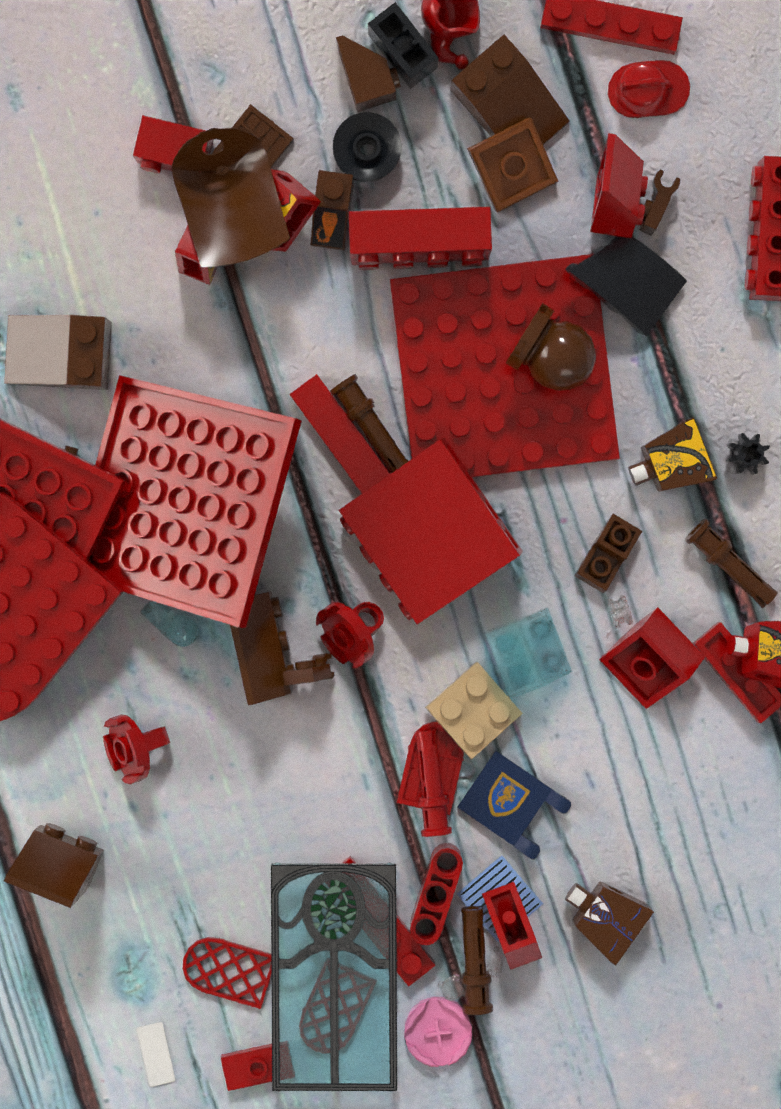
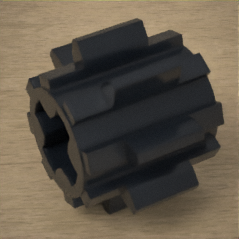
(757, 450)

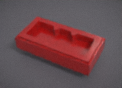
(247, 1067)

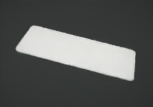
(155, 1054)

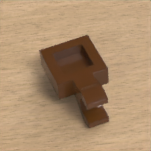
(655, 209)
(309, 670)

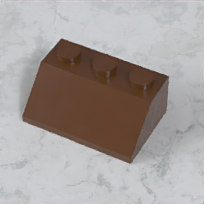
(262, 651)

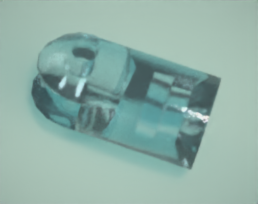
(170, 622)

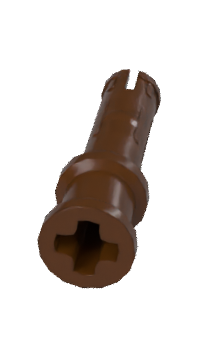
(361, 409)
(720, 552)
(475, 975)

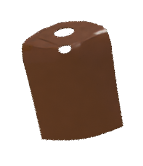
(231, 213)

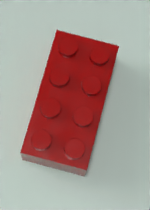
(420, 237)

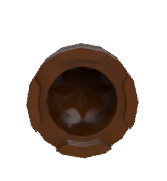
(556, 352)

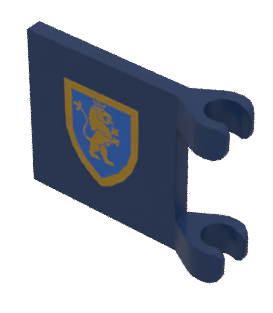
(508, 799)

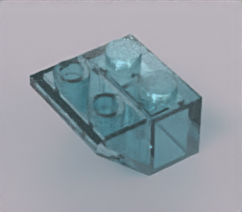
(528, 653)

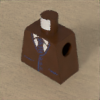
(608, 918)

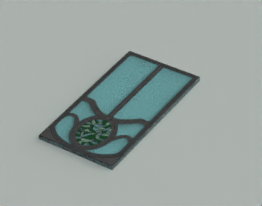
(334, 976)

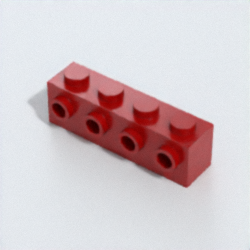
(765, 243)

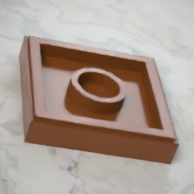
(513, 164)

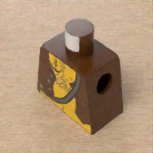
(674, 459)

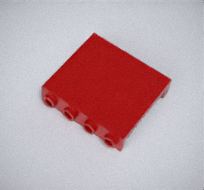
(429, 531)

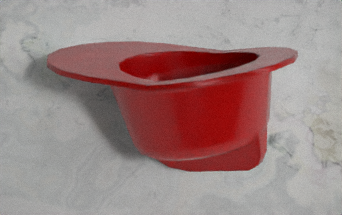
(648, 89)

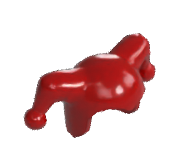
(449, 21)

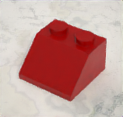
(618, 190)
(652, 658)

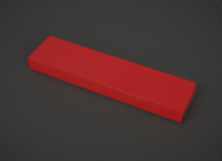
(339, 433)

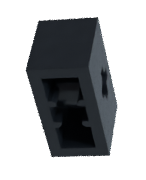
(402, 45)

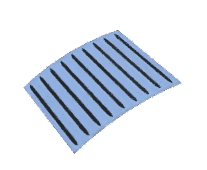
(495, 876)

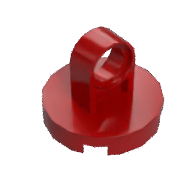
(346, 633)
(129, 747)

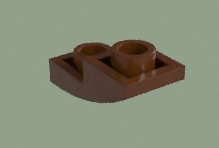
(608, 553)

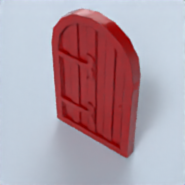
(450, 763)

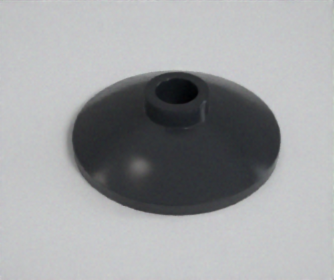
(362, 130)

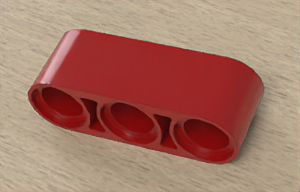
(436, 910)

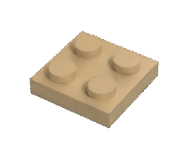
(473, 710)

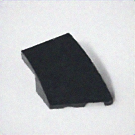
(630, 281)

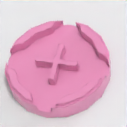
(437, 1031)

